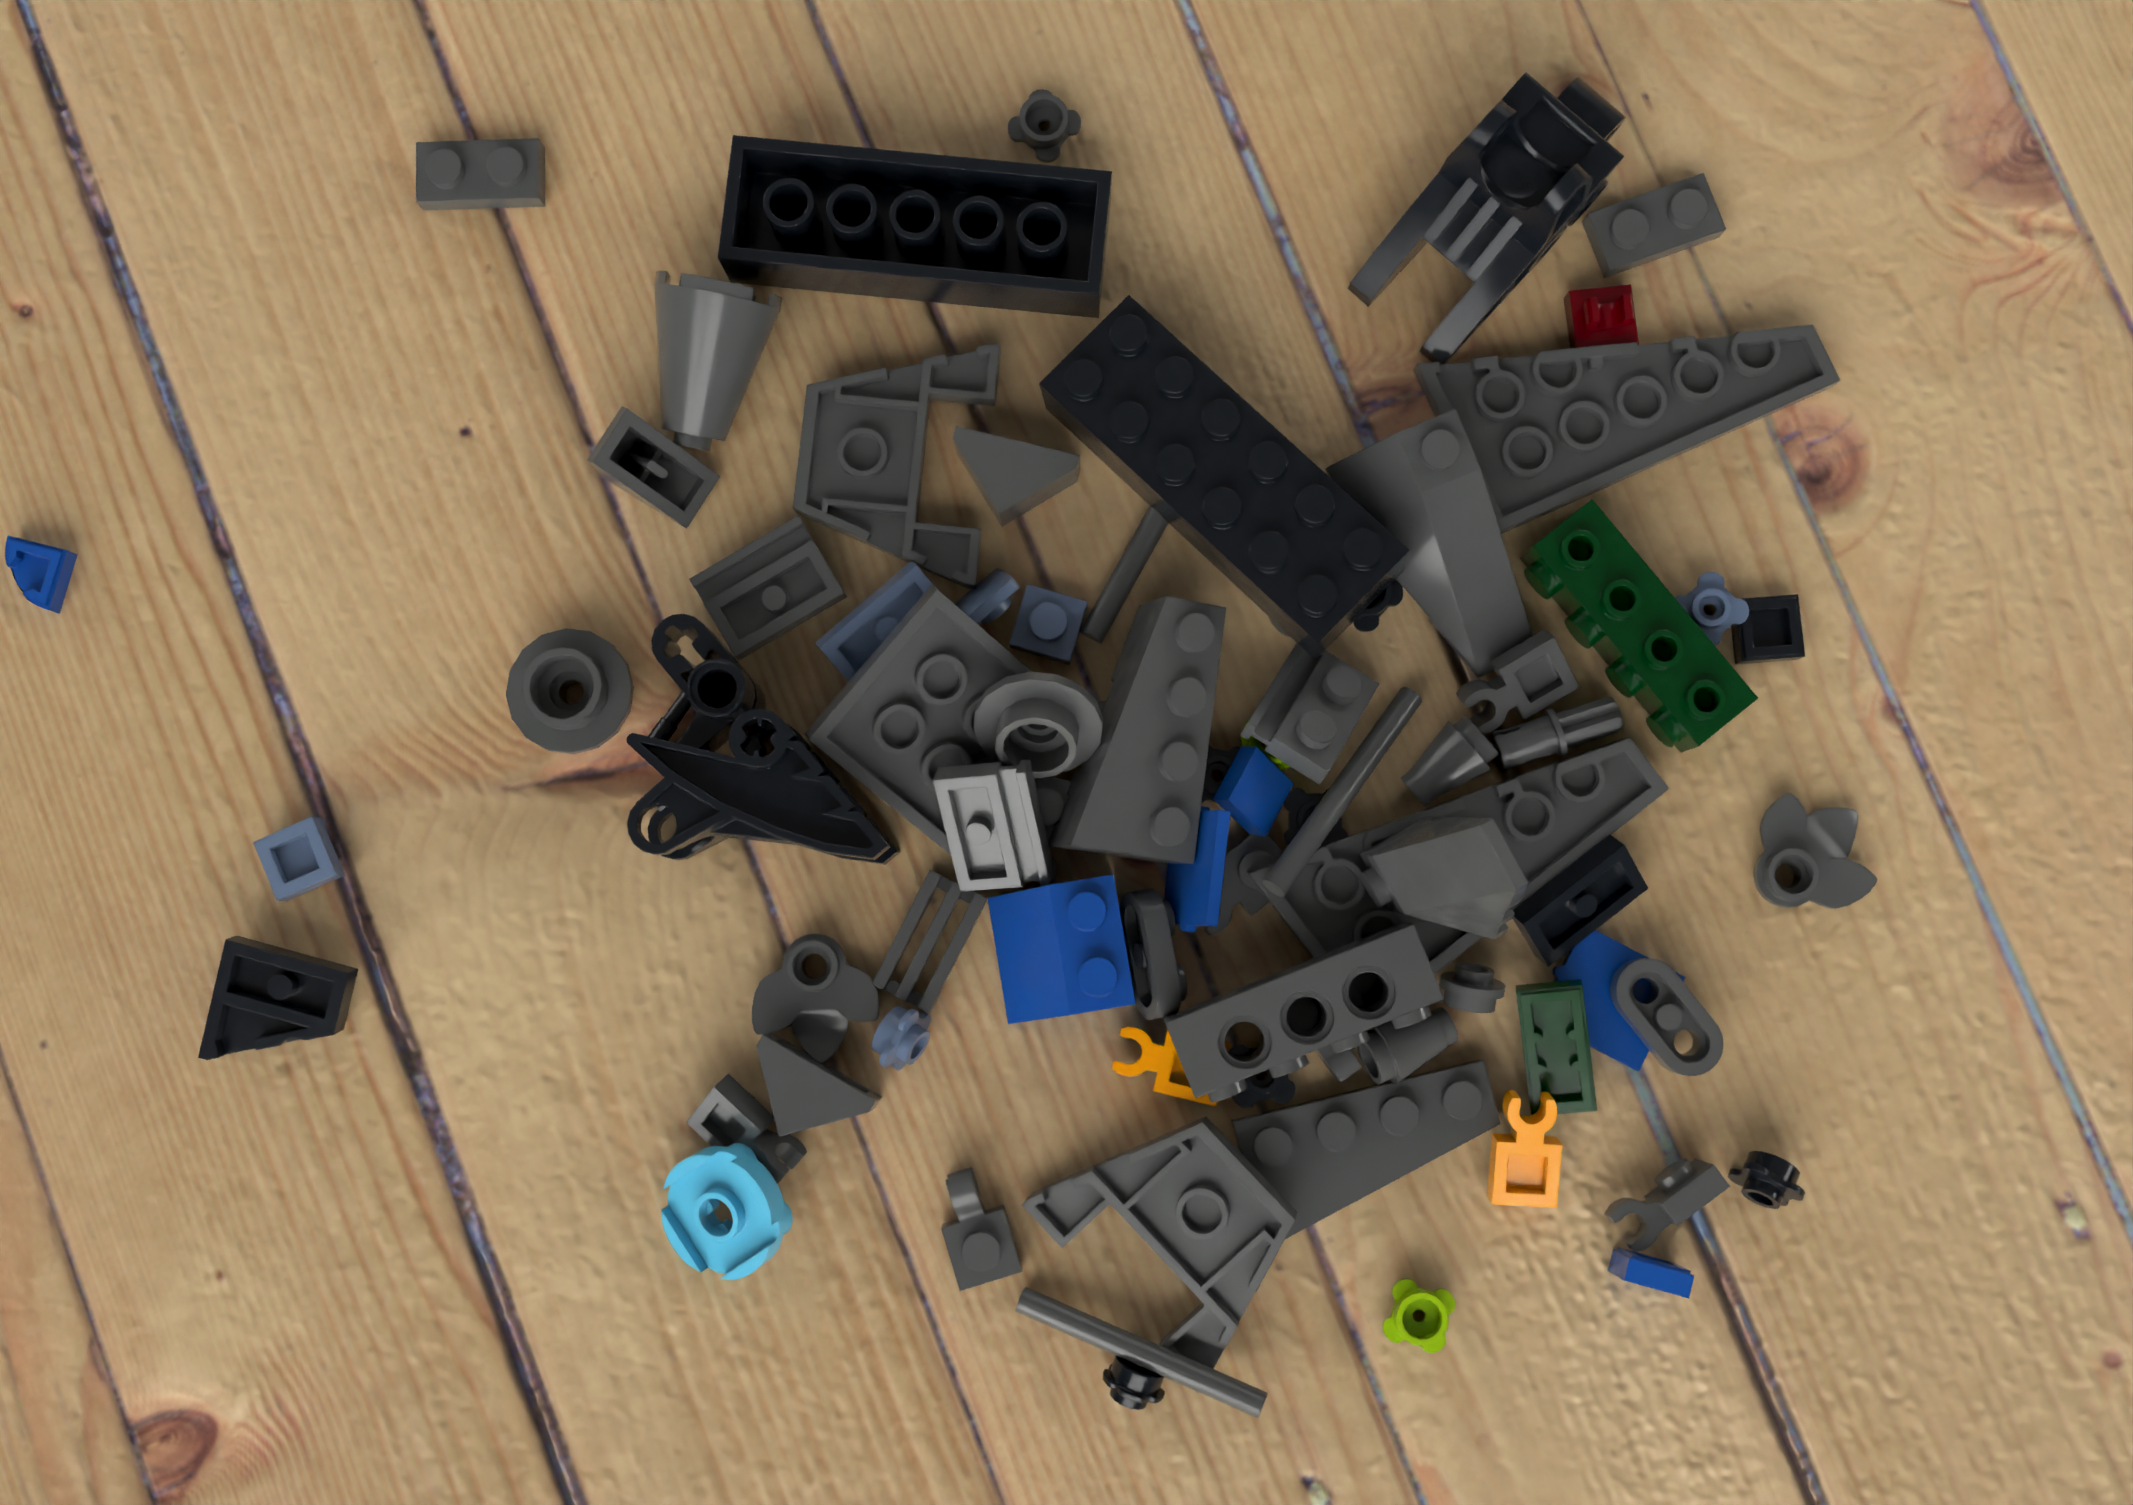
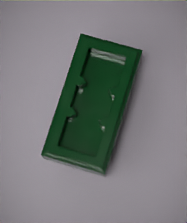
(1556, 1045)

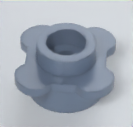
(1728, 609)
(901, 1037)

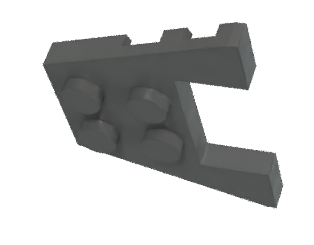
(868, 452)
(1196, 1209)

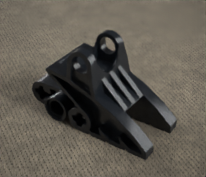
(1502, 200)
(747, 796)

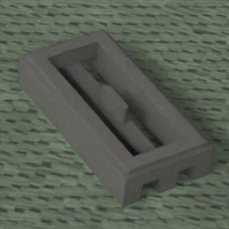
(905, 989)

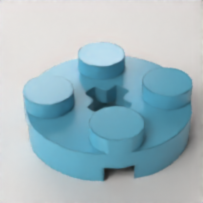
(750, 1194)

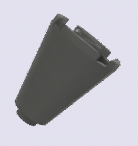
(707, 353)

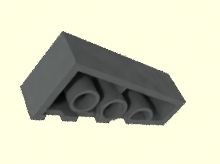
(1148, 774)

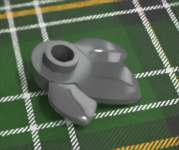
(1815, 851)
(814, 1006)

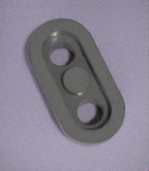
(1148, 933)
(1665, 1014)

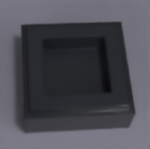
(1770, 631)

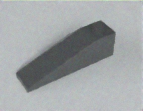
(1437, 504)
(1447, 874)

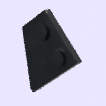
(273, 998)

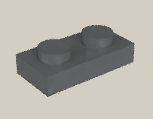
(480, 174)
(1653, 225)

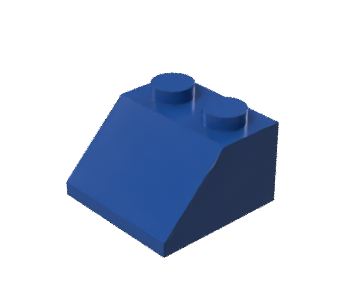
(1061, 949)

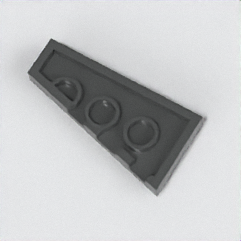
(1365, 1138)

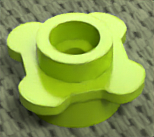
(1428, 1332)

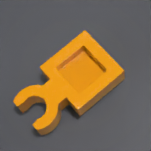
(1163, 1060)
(1525, 1163)

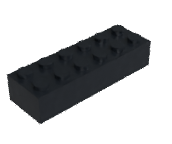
(915, 226)
(1223, 477)

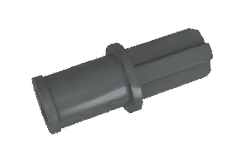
(1556, 732)

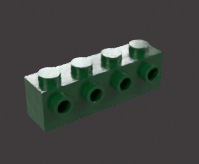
(1636, 629)

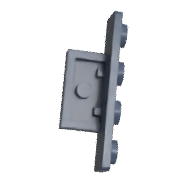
(870, 623)

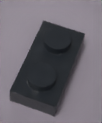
(1579, 900)

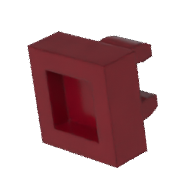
(1600, 316)

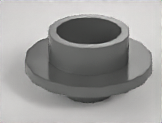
(540, 685)
(1040, 721)

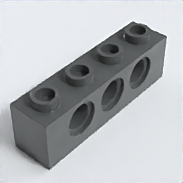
(1405, 998)

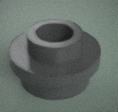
(1471, 988)

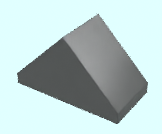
(652, 468)
(1013, 472)
(808, 1091)

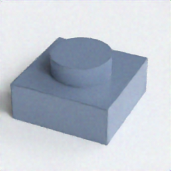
(1048, 624)
(298, 858)

